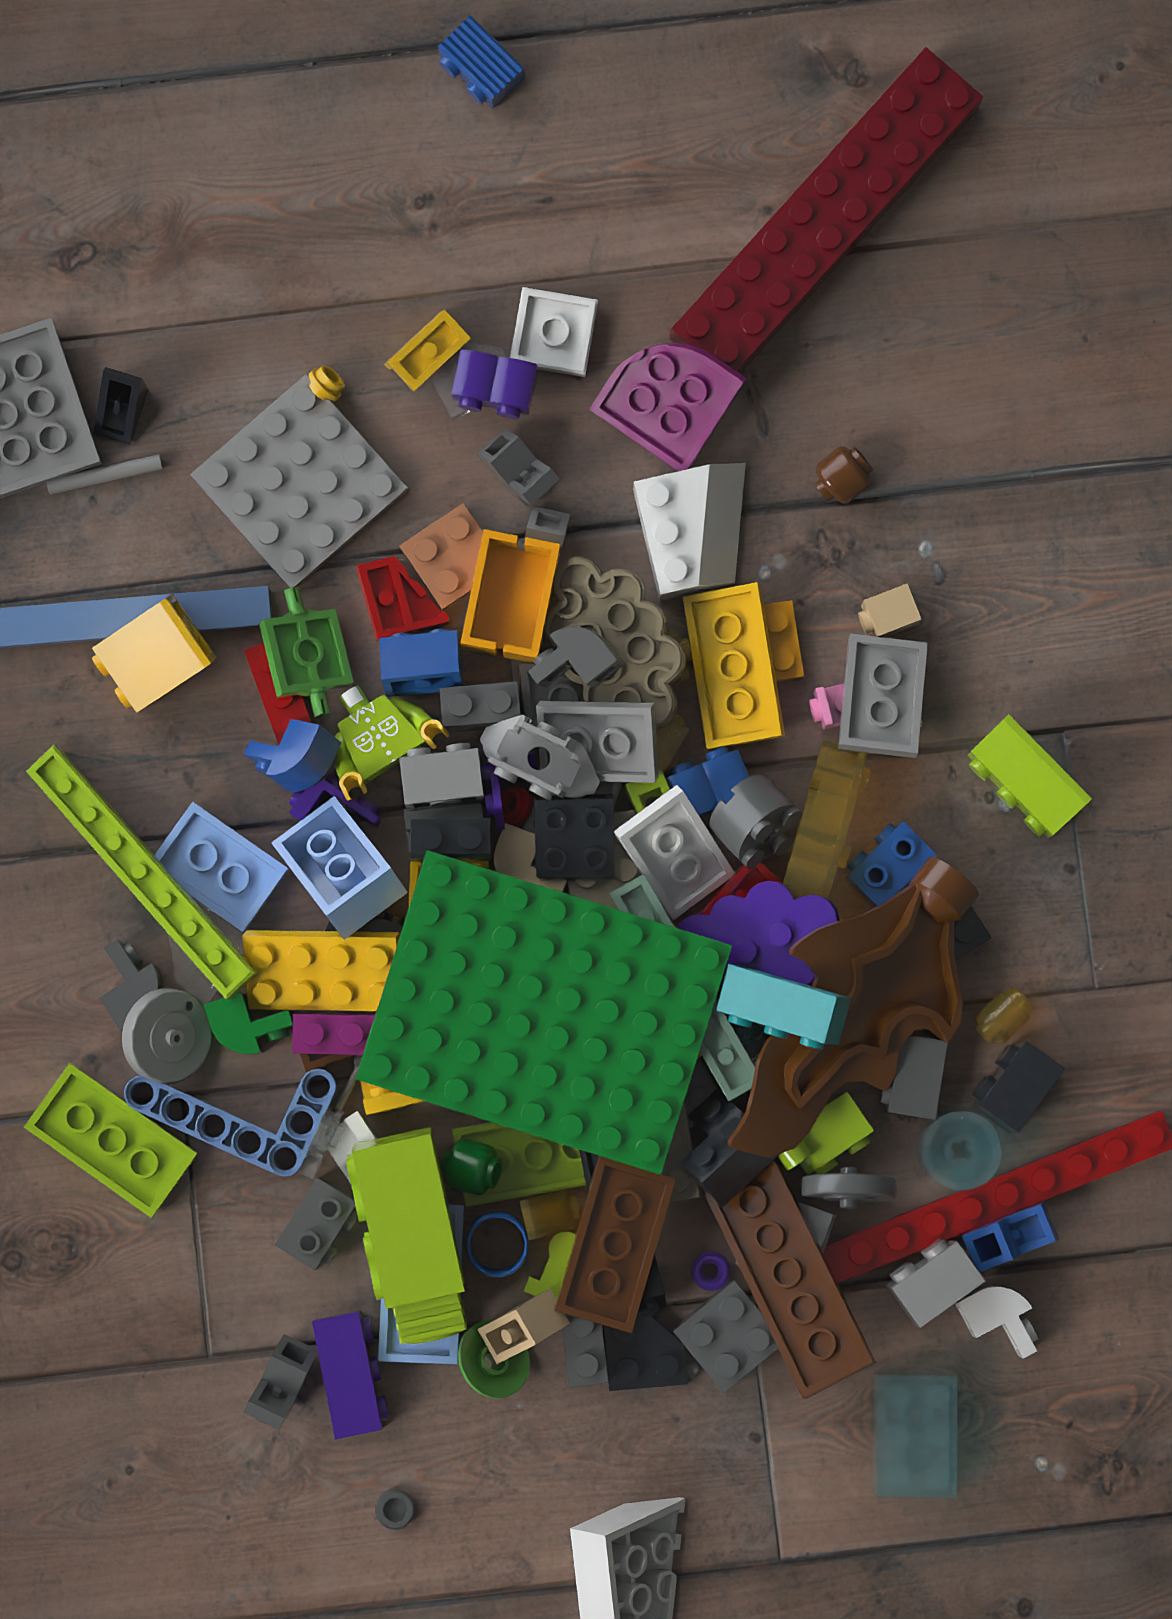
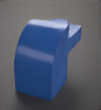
(300, 757)
(1010, 1237)

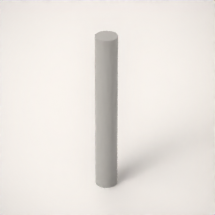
(105, 474)

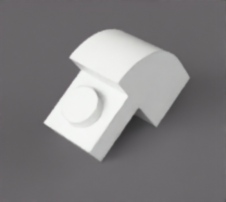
(997, 1306)

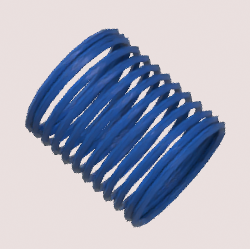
(497, 1272)

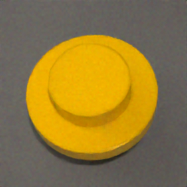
(326, 383)

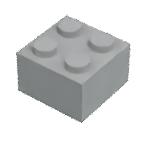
(442, 776)
(934, 1281)

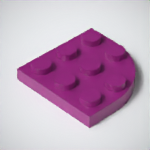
(669, 399)

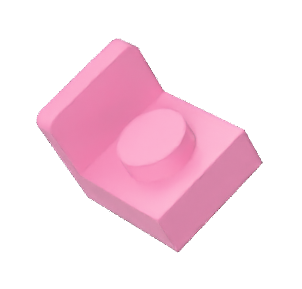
(827, 705)

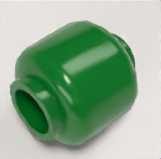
(471, 1166)

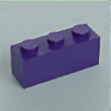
(350, 1374)

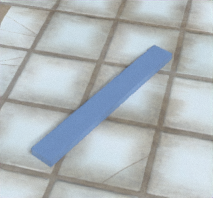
(101, 618)

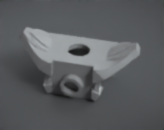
(569, 768)

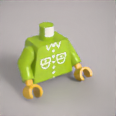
(378, 736)

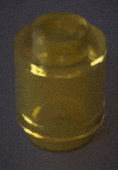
(1003, 1016)

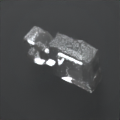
(327, 1135)

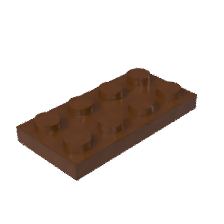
(614, 1244)

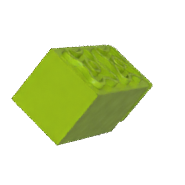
(409, 1234)

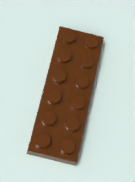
(792, 1283)

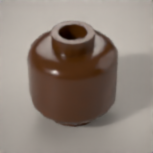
(843, 474)

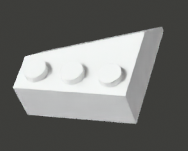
(627, 1561)

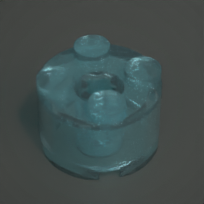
(980, 1144)

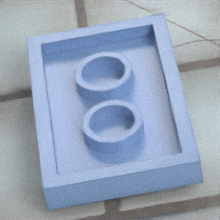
(220, 867)

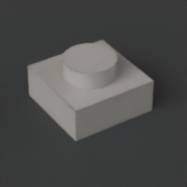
(547, 525)

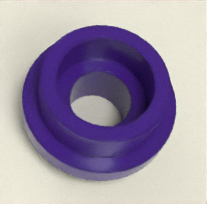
(710, 1283)

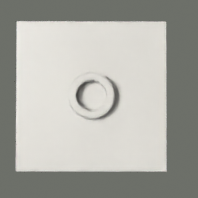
(554, 331)

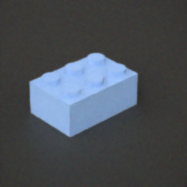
(339, 867)

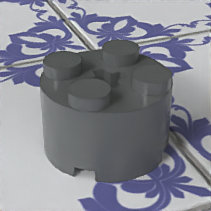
(755, 821)

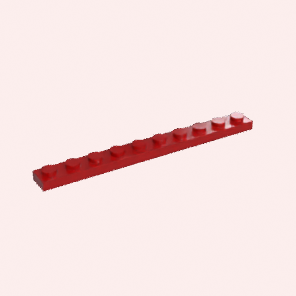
(999, 1196)

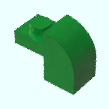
(238, 1032)

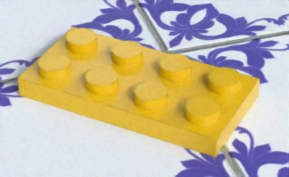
(733, 666)
(318, 969)

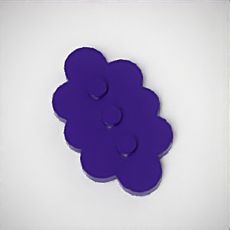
(764, 928)

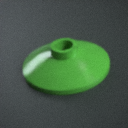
(494, 1382)

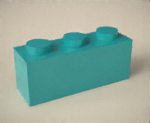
(783, 1006)

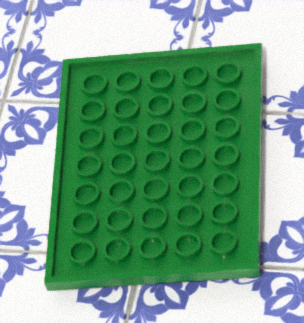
(543, 1012)

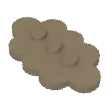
(637, 629)

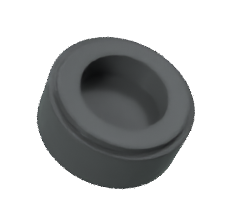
(394, 1509)

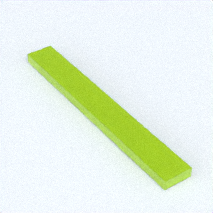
(142, 872)

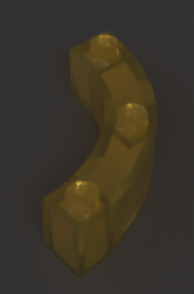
(826, 820)

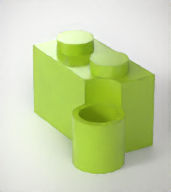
(837, 1129)

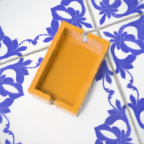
(510, 596)

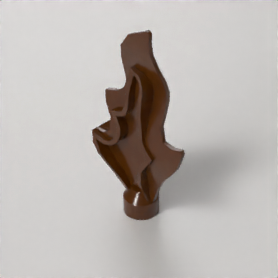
(899, 979)

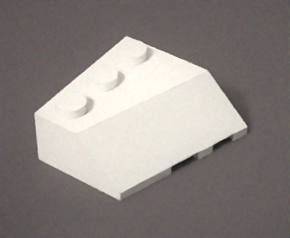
(692, 527)

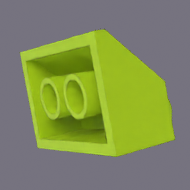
(1027, 778)

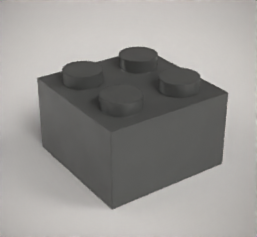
(727, 1336)

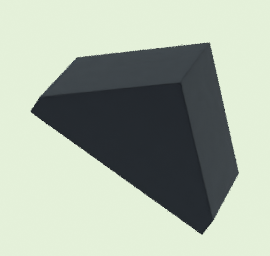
(119, 405)

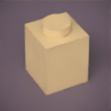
(889, 612)

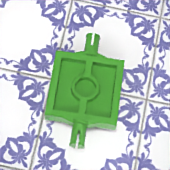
(306, 652)

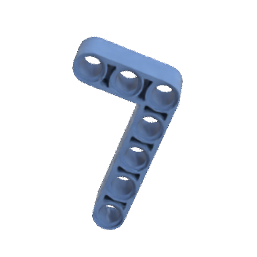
(235, 1126)

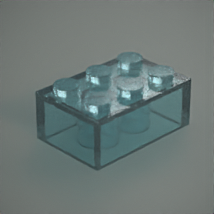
(915, 1435)

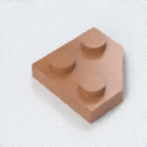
(446, 555)

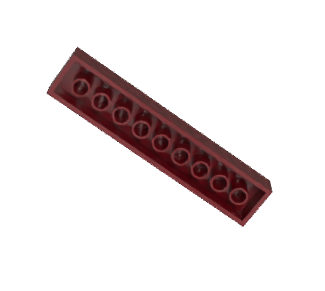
(829, 213)

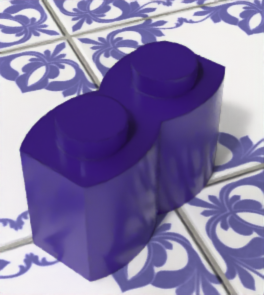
(494, 383)

